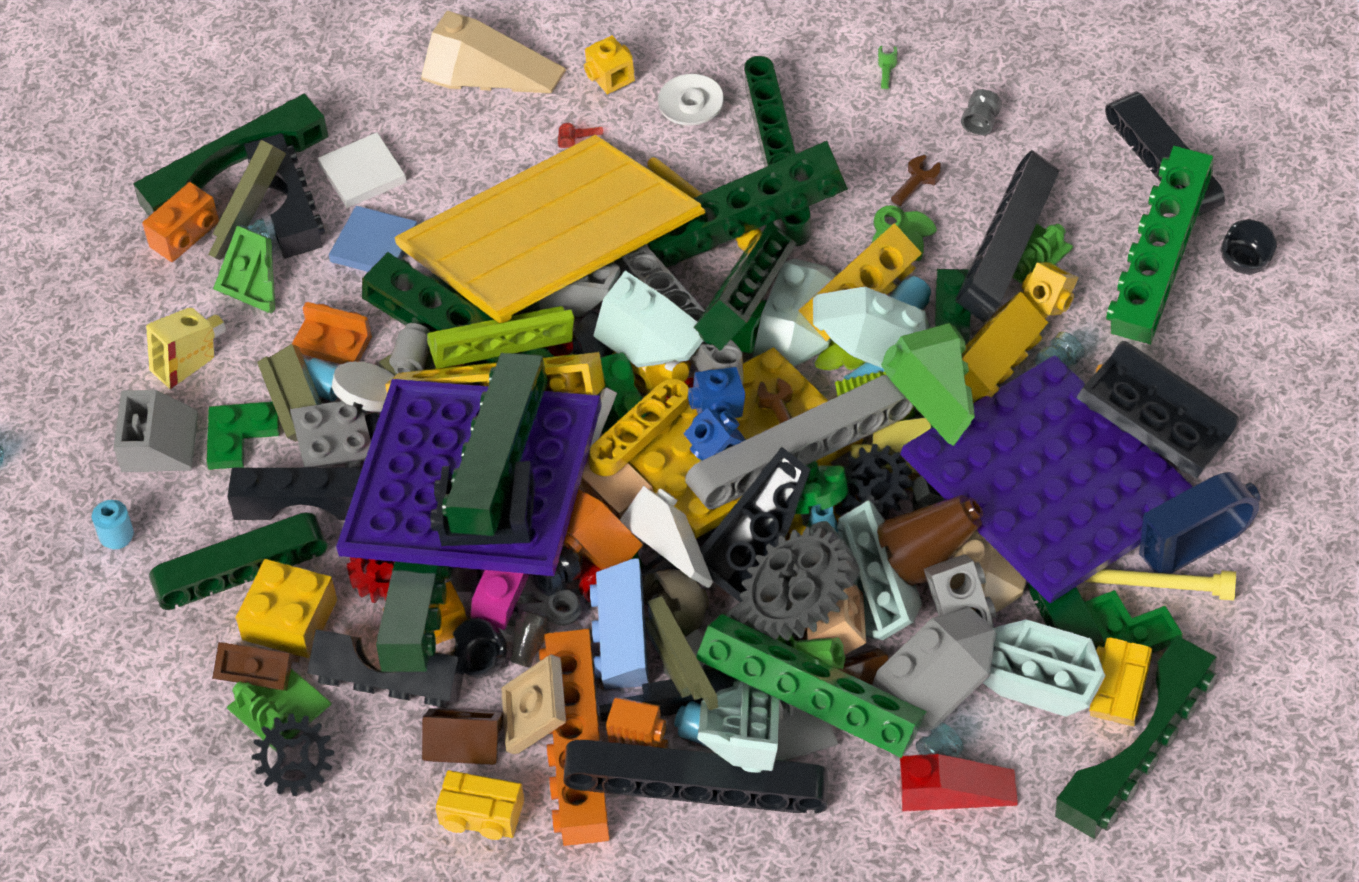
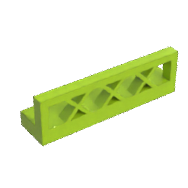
(491, 339)

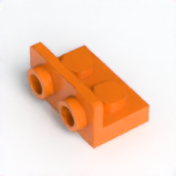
(333, 334)

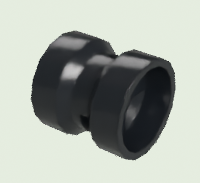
(567, 571)

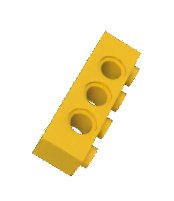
(875, 268)

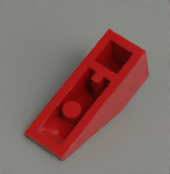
(954, 783)

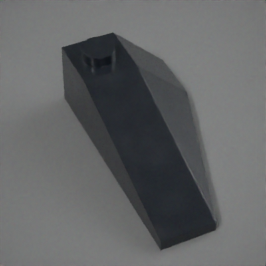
(755, 522)

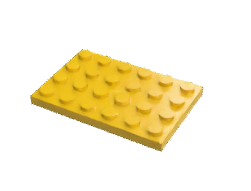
(669, 455)

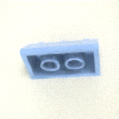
(620, 626)

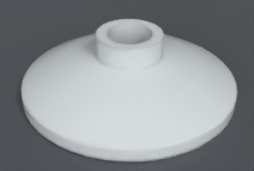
(694, 90)

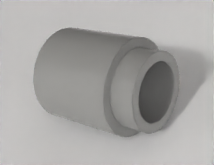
(410, 349)

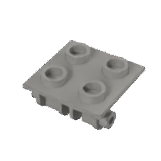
(331, 434)
(801, 733)

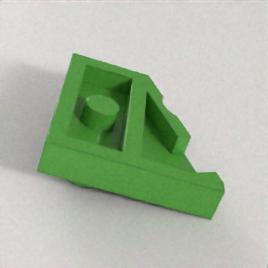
(248, 270)

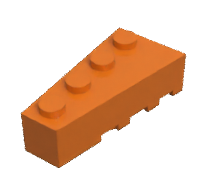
(599, 534)

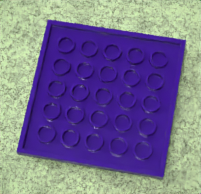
(426, 429)
(1051, 476)

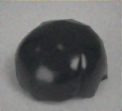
(1248, 241)
(481, 645)

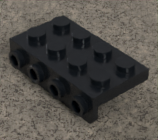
(1159, 409)

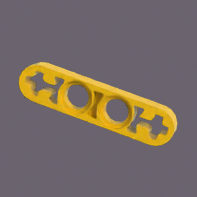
(642, 429)

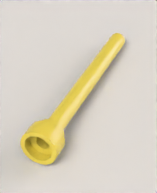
(1220, 584)

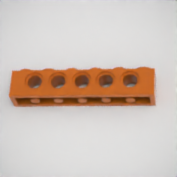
(584, 821)

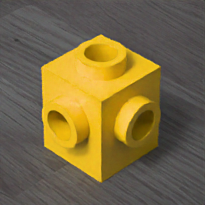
(609, 64)
(1049, 289)

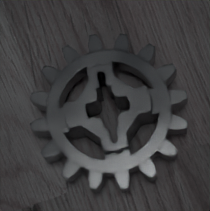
(874, 482)
(305, 766)

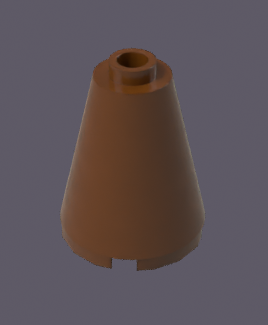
(928, 535)

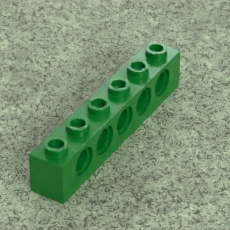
(1142, 320)
(810, 685)

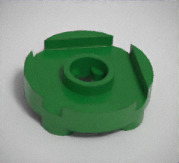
(824, 486)

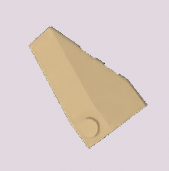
(478, 56)

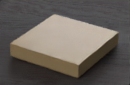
(533, 704)

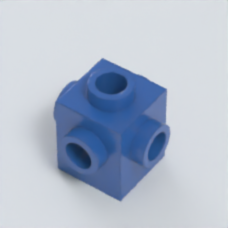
(718, 390)
(713, 433)

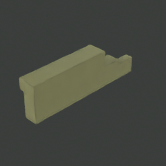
(247, 195)
(288, 385)
(677, 654)

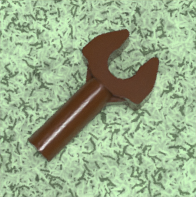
(917, 178)
(776, 401)

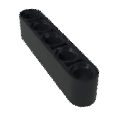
(1153, 140)

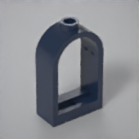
(1197, 522)

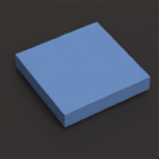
(368, 238)

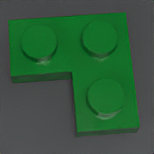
(231, 425)
(1151, 629)

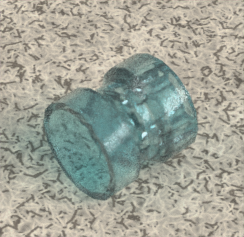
(1065, 347)

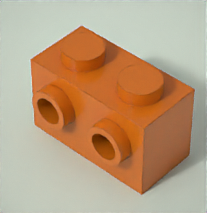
(180, 222)

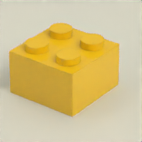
(286, 608)

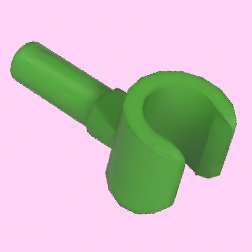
(886, 62)

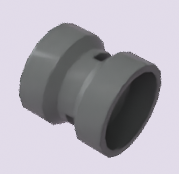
(981, 112)

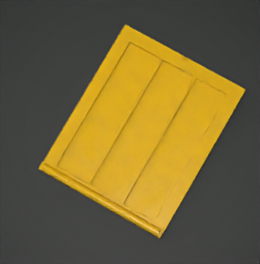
(547, 227)

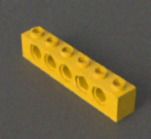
(564, 374)

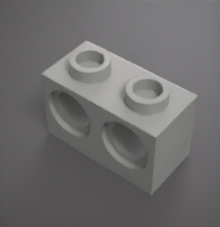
(964, 597)

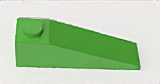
(931, 376)

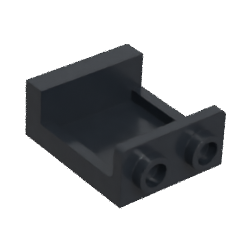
(515, 520)

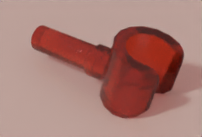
(569, 133)

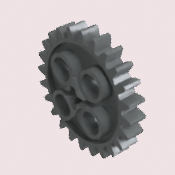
(797, 583)

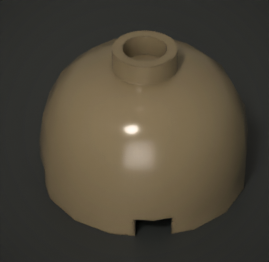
(682, 595)

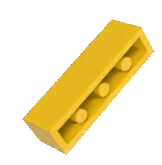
(1001, 345)

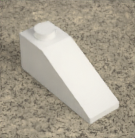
(667, 532)

